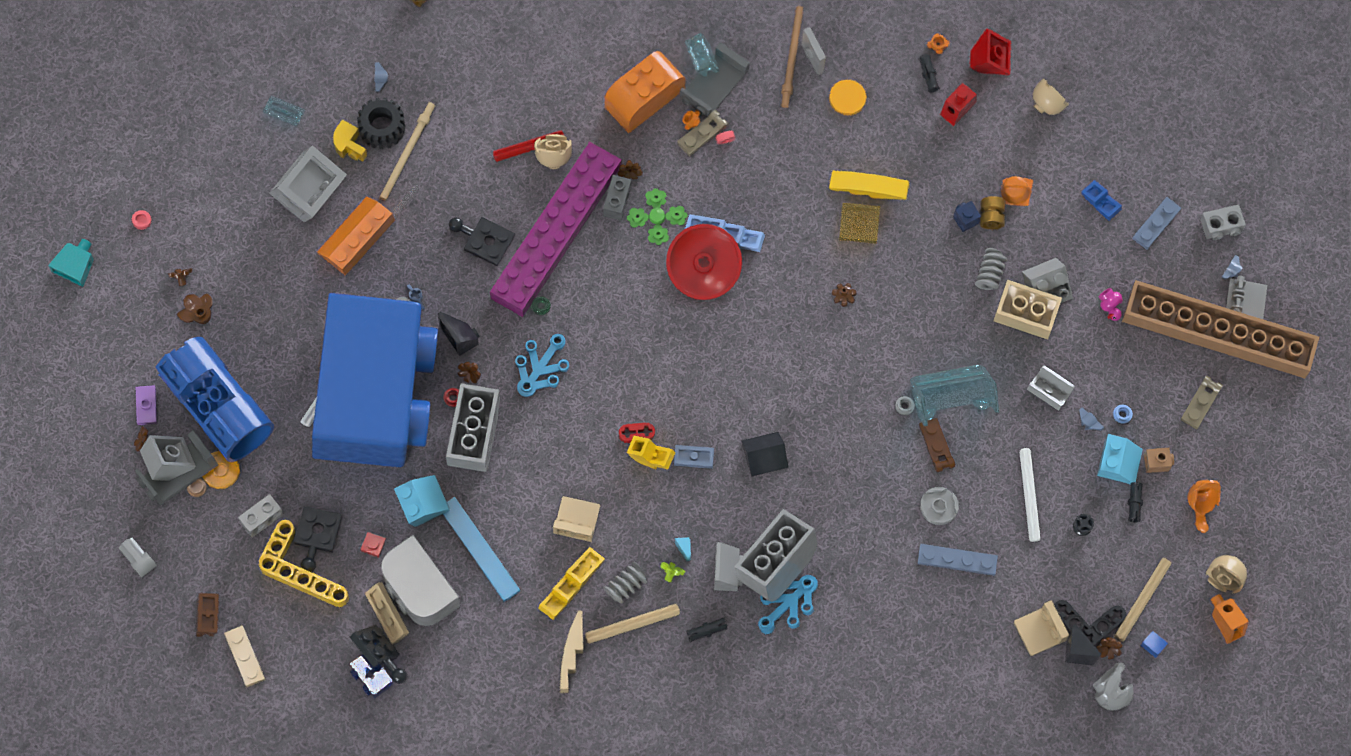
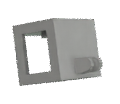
(308, 183)

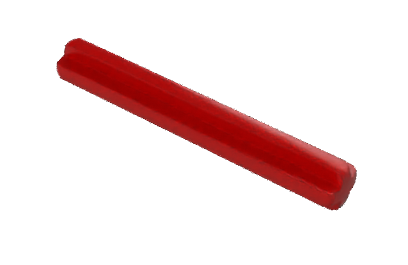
(519, 148)

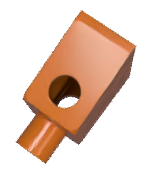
(1228, 618)

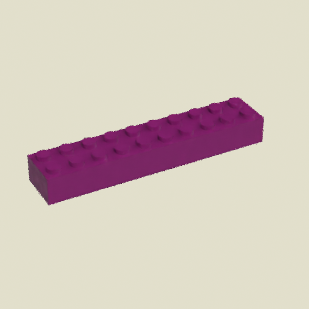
(555, 229)

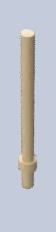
(423, 121)

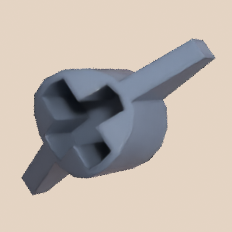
(381, 77)
(1233, 269)
(415, 295)
(1089, 420)

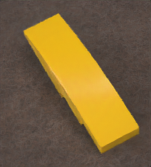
(869, 184)
(571, 583)

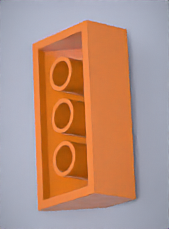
(356, 235)

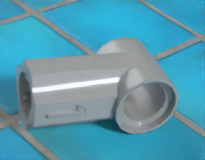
(139, 560)

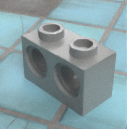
(1220, 218)
(260, 516)

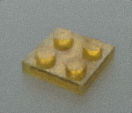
(859, 223)

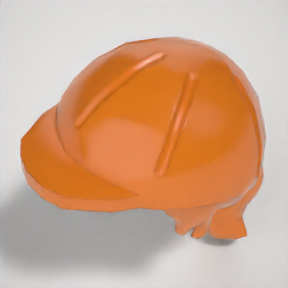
(1202, 499)

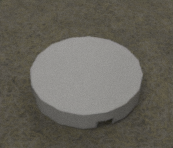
(935, 510)

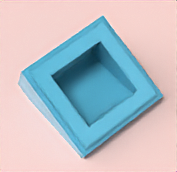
(684, 547)

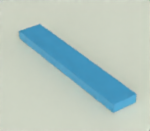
(480, 550)

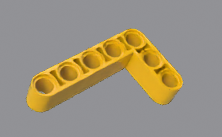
(297, 573)

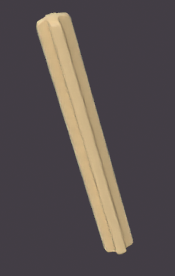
(1143, 599)
(632, 623)

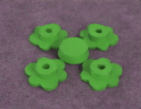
(657, 216)

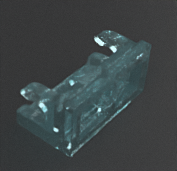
(701, 54)

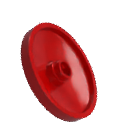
(704, 262)

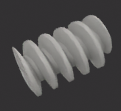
(990, 269)
(625, 582)

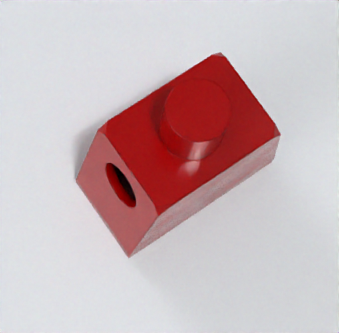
(960, 101)

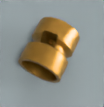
(992, 210)

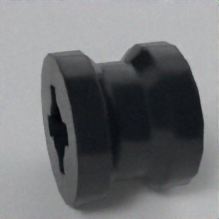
(1081, 521)

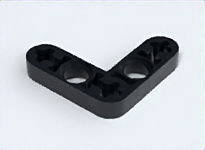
(1092, 629)

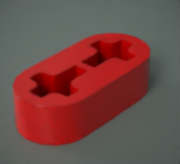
(637, 427)

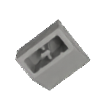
(1049, 278)

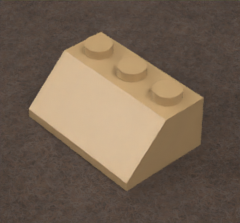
(1027, 309)

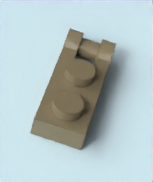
(702, 133)
(1201, 403)

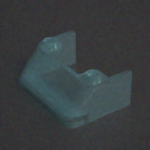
(953, 389)

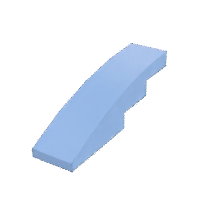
(745, 239)

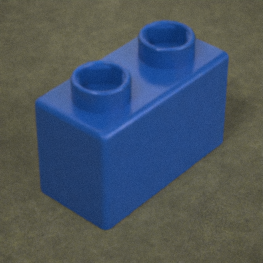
(369, 381)

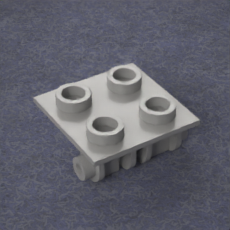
(1246, 297)

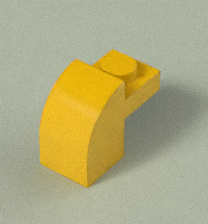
(344, 140)
(649, 454)

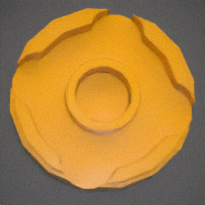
(847, 97)
(224, 474)

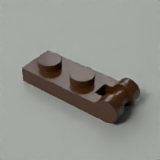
(936, 445)

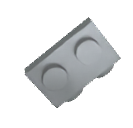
(1051, 387)

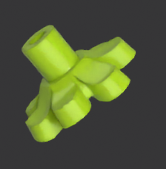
(671, 570)

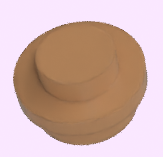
(197, 488)

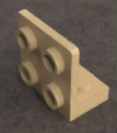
(576, 519)
(1041, 629)

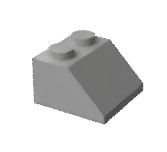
(166, 457)
(725, 572)

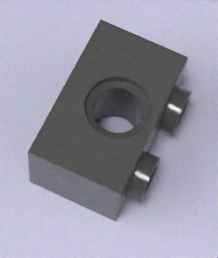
(617, 197)

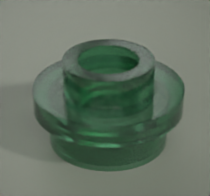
(539, 300)

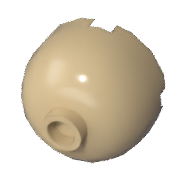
(1048, 99)
(553, 151)
(1227, 573)

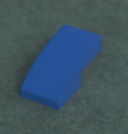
(1099, 198)

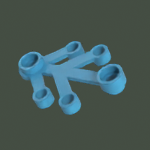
(539, 367)
(790, 601)

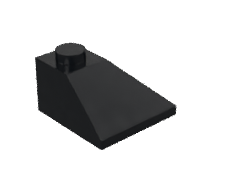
(458, 333)

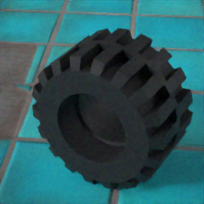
(385, 136)

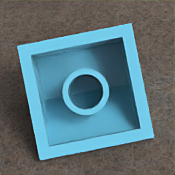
(1119, 459)
(421, 500)

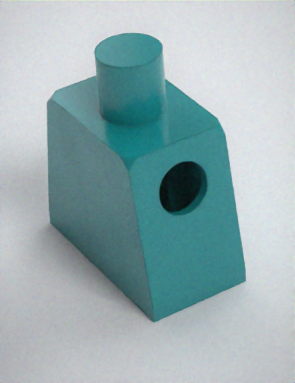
(73, 262)

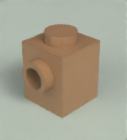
(1158, 460)

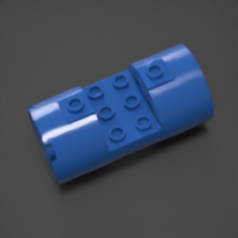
(215, 399)

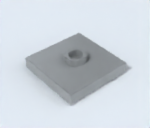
(813, 50)

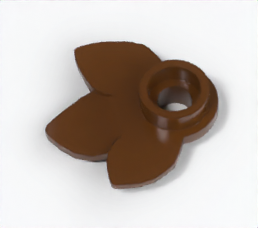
(195, 306)

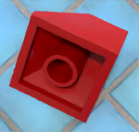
(991, 54)

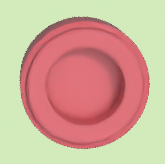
(725, 137)
(141, 220)

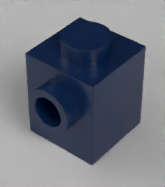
(966, 216)

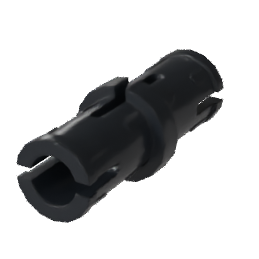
(929, 73)
(1135, 502)
(706, 629)

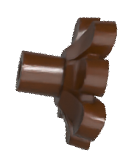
(630, 170)
(180, 275)
(844, 294)
(469, 372)
(142, 437)
(1109, 647)

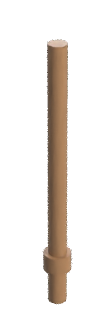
(787, 87)

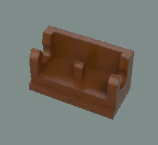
(207, 614)

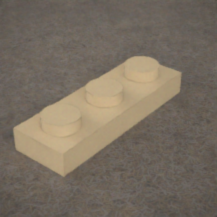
(386, 613)
(244, 656)

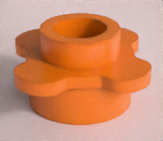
(937, 38)
(691, 119)

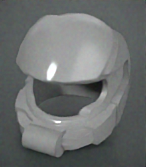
(1109, 693)

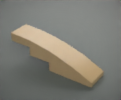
(573, 646)

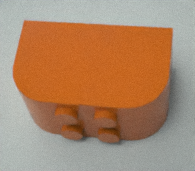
(643, 91)

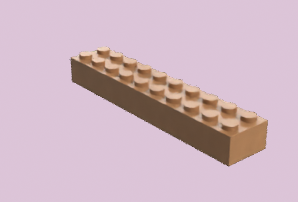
(1220, 329)

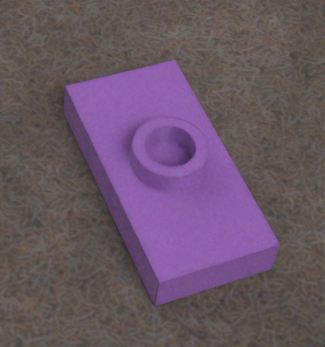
(146, 405)

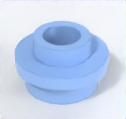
(1122, 408)

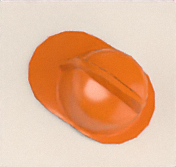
(1016, 190)

